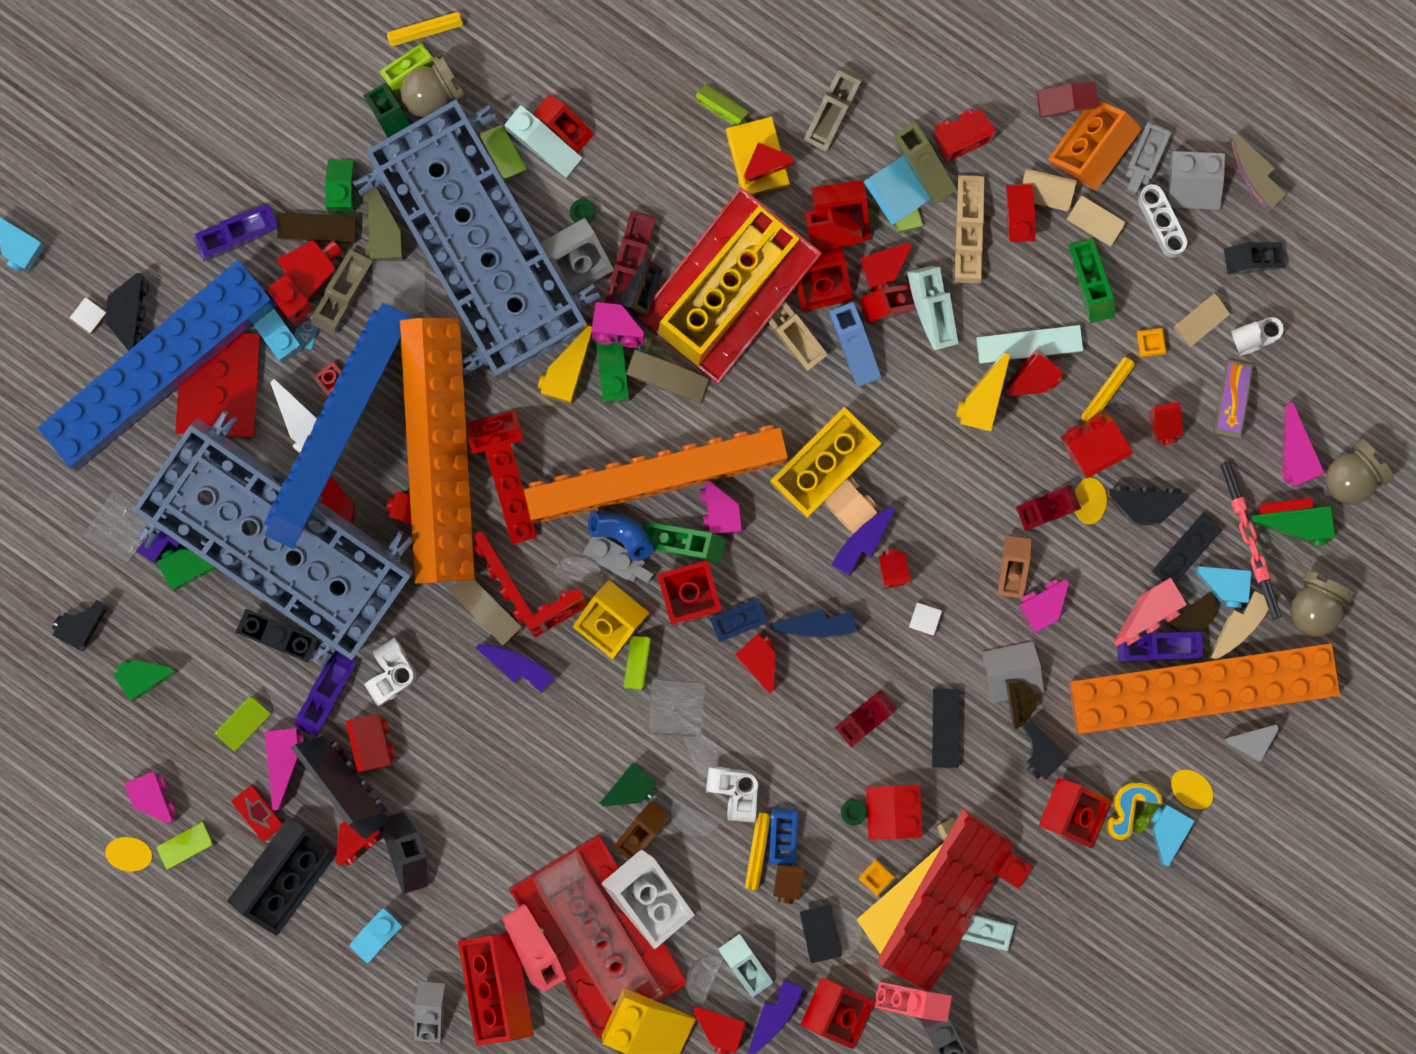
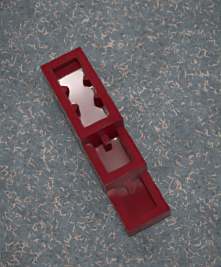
(630, 255)

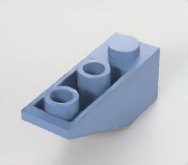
(854, 344)

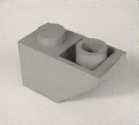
(429, 1012)

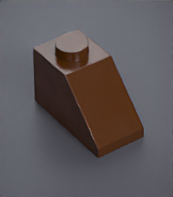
(642, 830)
(788, 883)

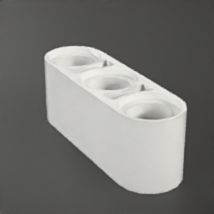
(1163, 208)

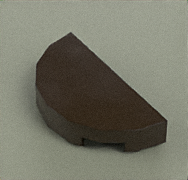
(1197, 616)
(1021, 701)

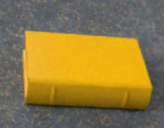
(742, 144)

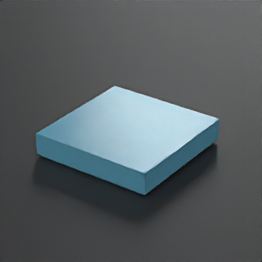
(897, 190)

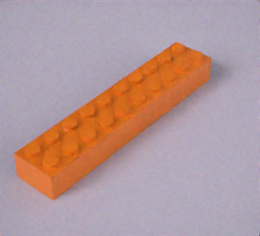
(437, 450)
(656, 475)
(1204, 689)

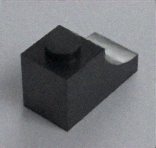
(1254, 257)
(79, 628)
(1044, 755)

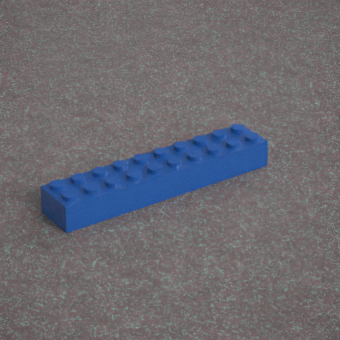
(156, 365)
(334, 426)

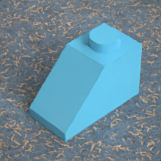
(18, 247)
(277, 336)
(1226, 584)
(1169, 832)
(376, 935)

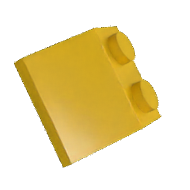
(610, 619)

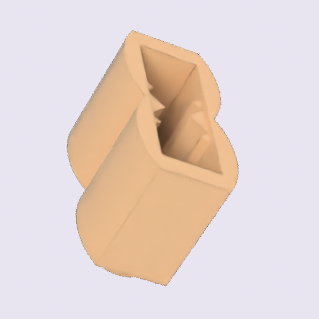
(850, 506)

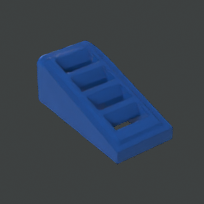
(790, 813)

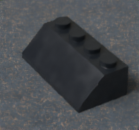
(342, 785)
(282, 876)

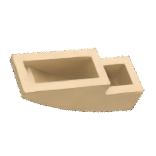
(796, 337)
(1240, 625)

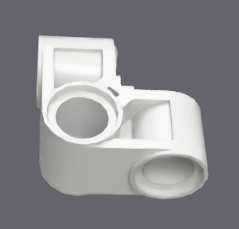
(1252, 336)
(392, 659)
(742, 803)

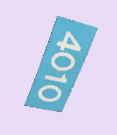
(307, 332)

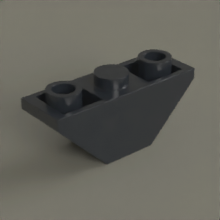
(126, 311)
(1146, 505)
(276, 635)
(406, 853)

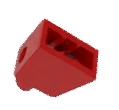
(310, 267)
(291, 300)

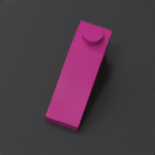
(1298, 456)
(281, 762)

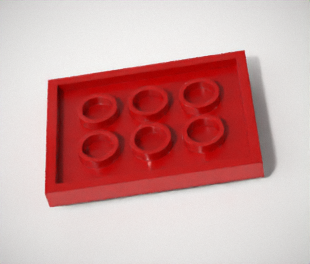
(222, 384)

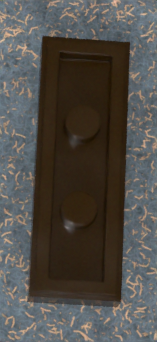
(316, 227)

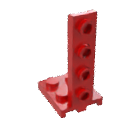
(495, 436)
(548, 615)

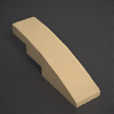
(969, 229)

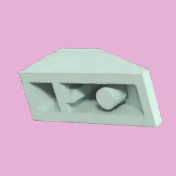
(542, 141)

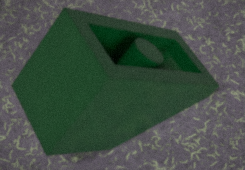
(386, 110)
(631, 788)

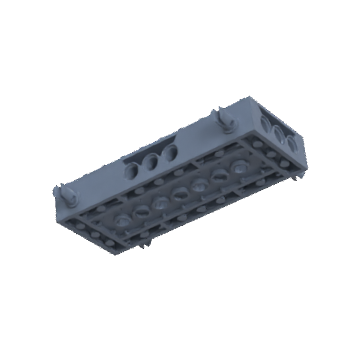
(494, 227)
(328, 545)

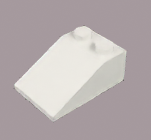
(296, 416)
(648, 898)

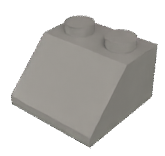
(1196, 180)
(577, 256)

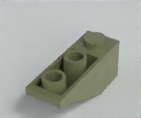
(924, 162)
(384, 234)

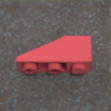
(1149, 609)
(533, 949)
(913, 1002)

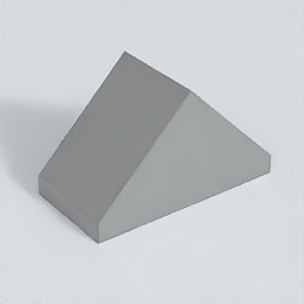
(1253, 743)

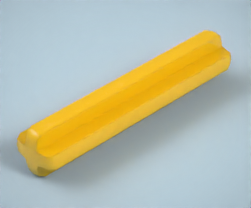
(424, 29)
(1108, 389)
(757, 851)

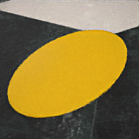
(1092, 500)
(1192, 789)
(128, 854)

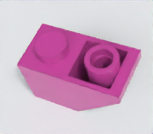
(615, 325)
(723, 512)
(1046, 607)
(149, 797)

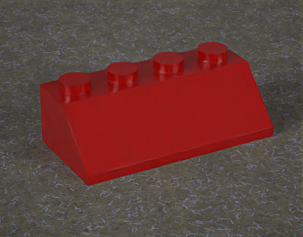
(495, 989)

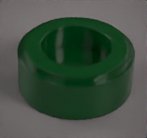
(582, 209)
(853, 812)

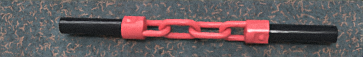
(1262, 574)

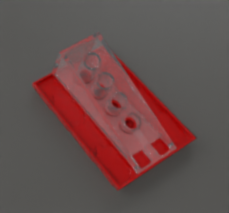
(593, 936)

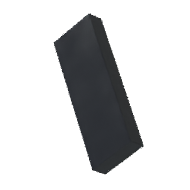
(1187, 549)
(945, 728)

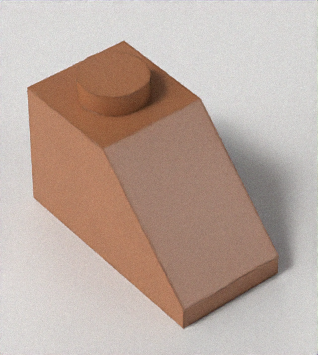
(1014, 567)

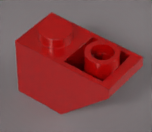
(832, 229)
(338, 501)
(399, 508)
(351, 843)

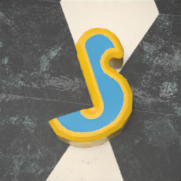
(1124, 805)

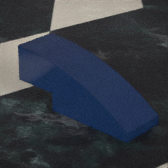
(817, 626)

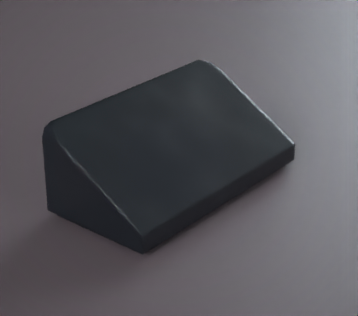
(820, 934)

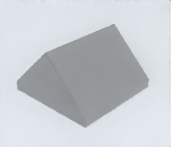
(1009, 663)

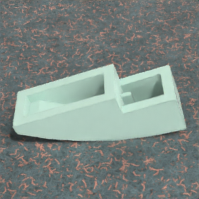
(933, 306)

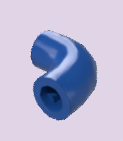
(622, 529)

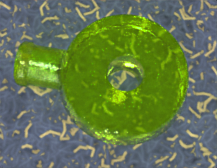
(1143, 819)

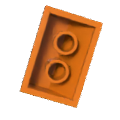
(1095, 144)

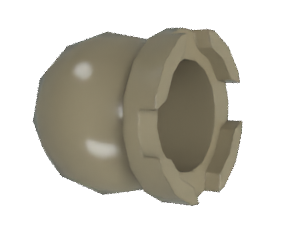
(430, 88)
(1355, 476)
(1319, 607)

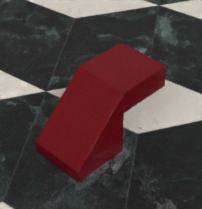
(1067, 98)
(1048, 508)
(866, 718)

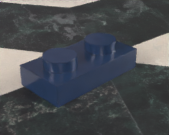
(738, 620)

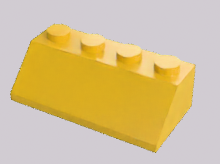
(825, 462)

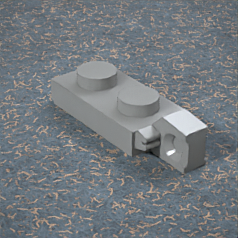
(1146, 156)
(616, 559)

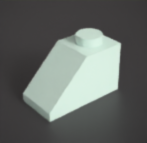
(745, 965)

